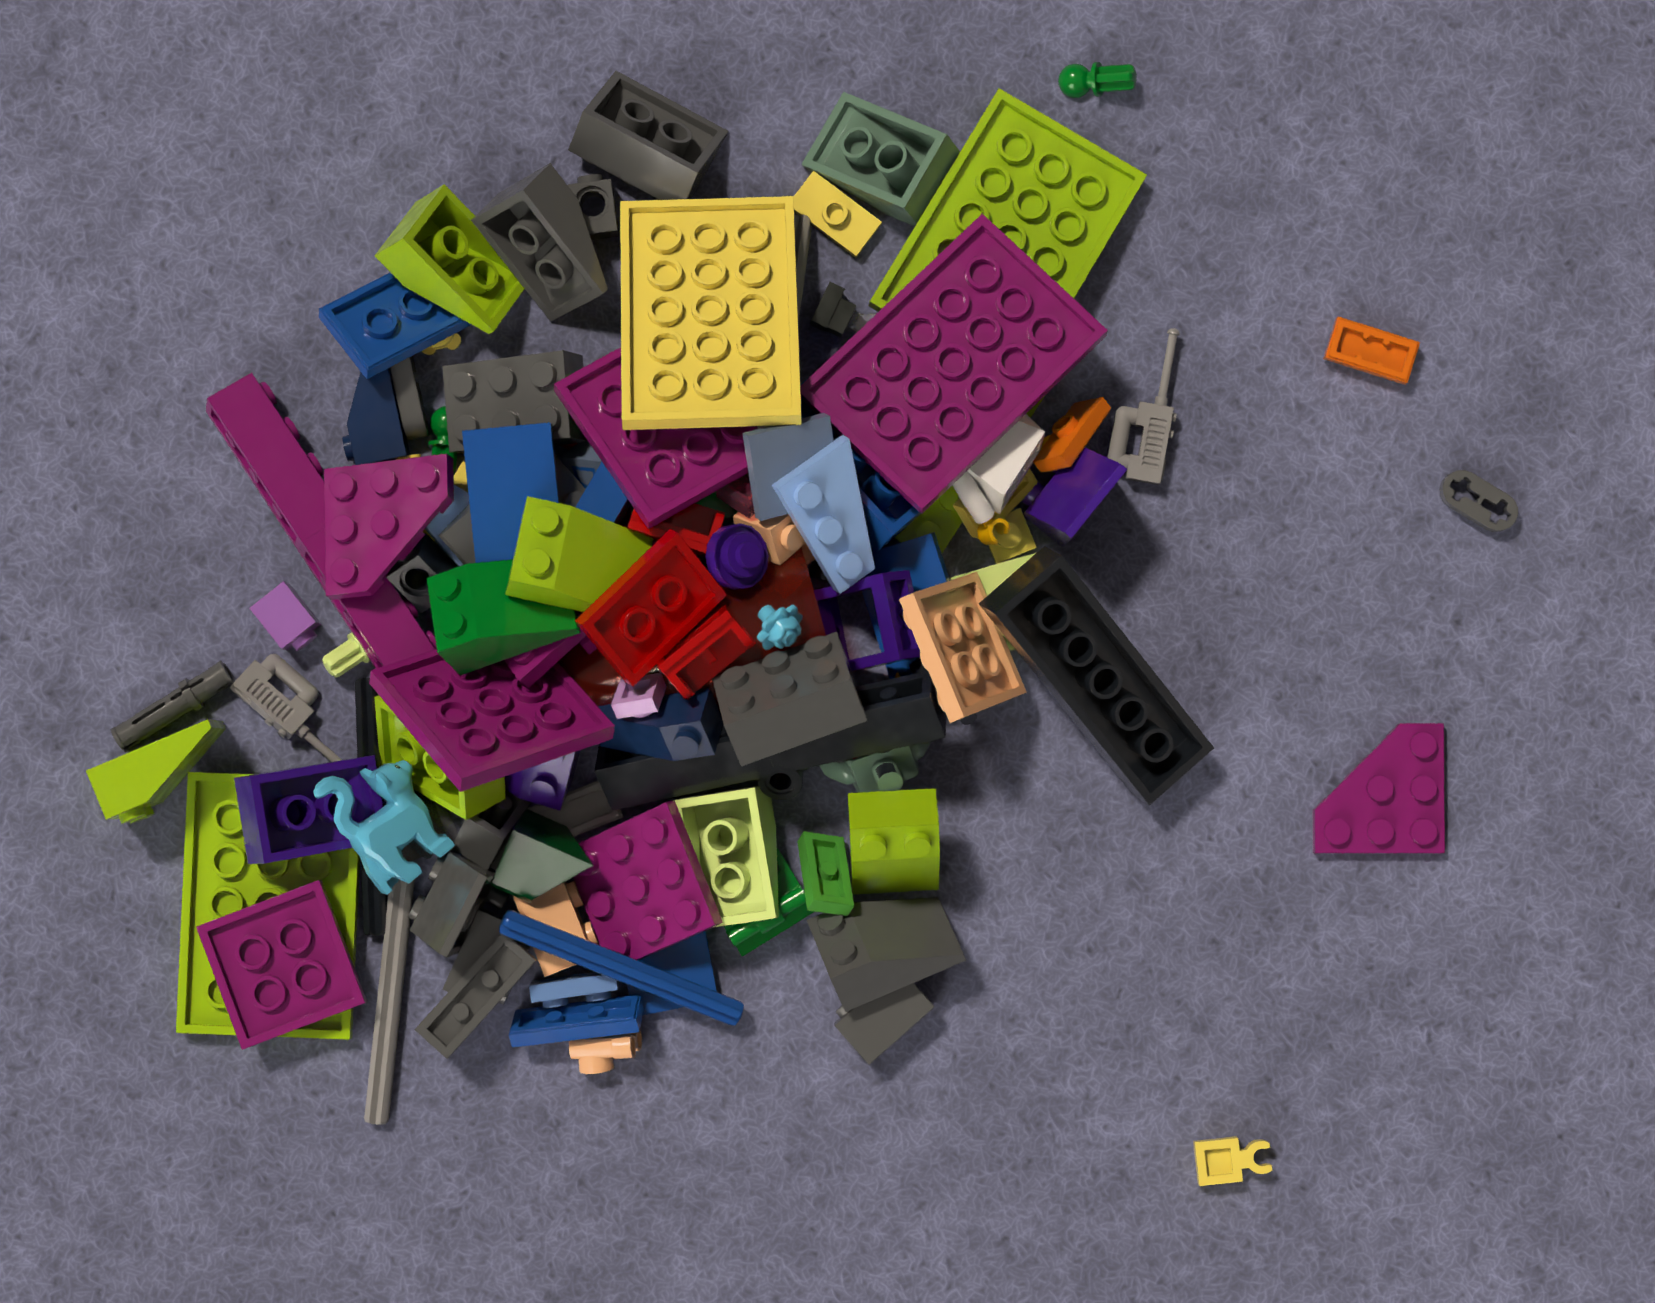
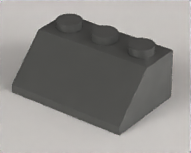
(646, 139)

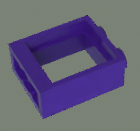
(896, 637)

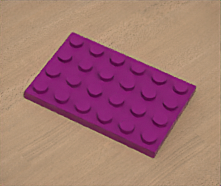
(952, 363)

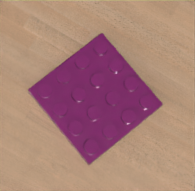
(653, 467)
(486, 719)

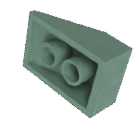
(881, 157)

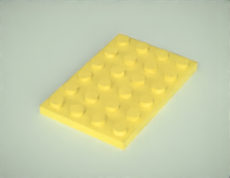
(709, 313)

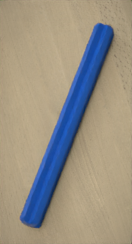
(621, 967)

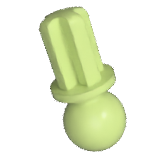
(345, 657)

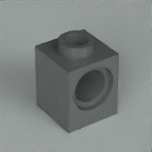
(605, 224)

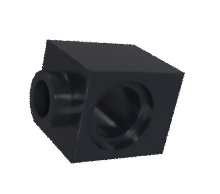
(413, 583)

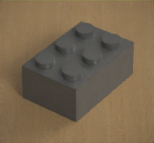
(509, 394)
(788, 698)

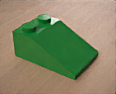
(483, 625)

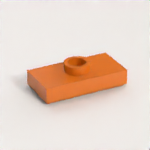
(1371, 350)
(1072, 434)

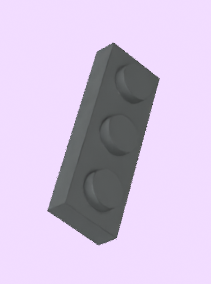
(475, 995)

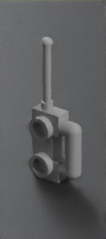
(1155, 424)
(277, 709)

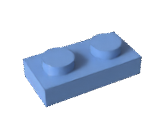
(556, 990)

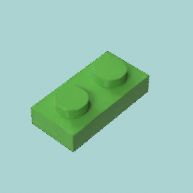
(825, 873)

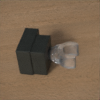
(837, 313)

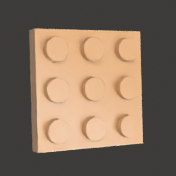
(961, 647)

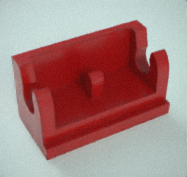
(693, 524)
(705, 652)

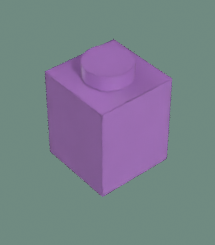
(286, 617)

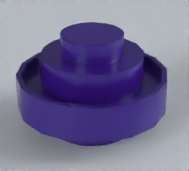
(737, 556)

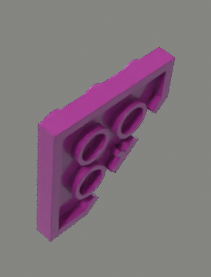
(378, 517)
(1389, 798)

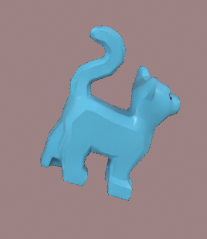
(390, 829)

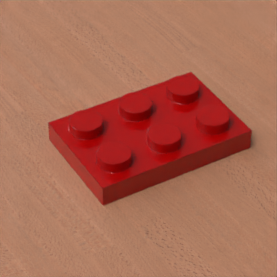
(651, 607)

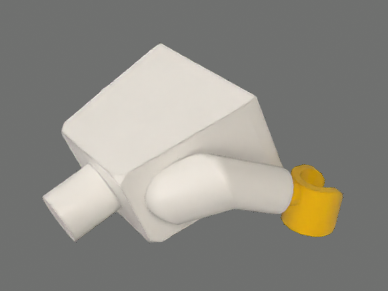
(996, 476)

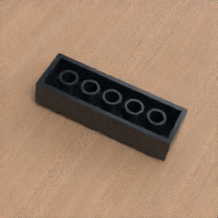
(1096, 675)

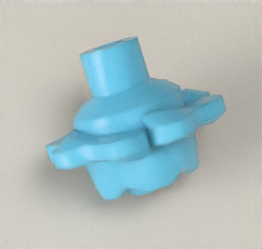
(779, 627)

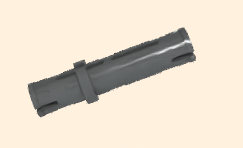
(188, 696)

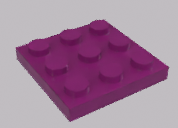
(645, 885)
(281, 964)

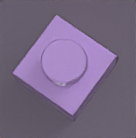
(639, 699)

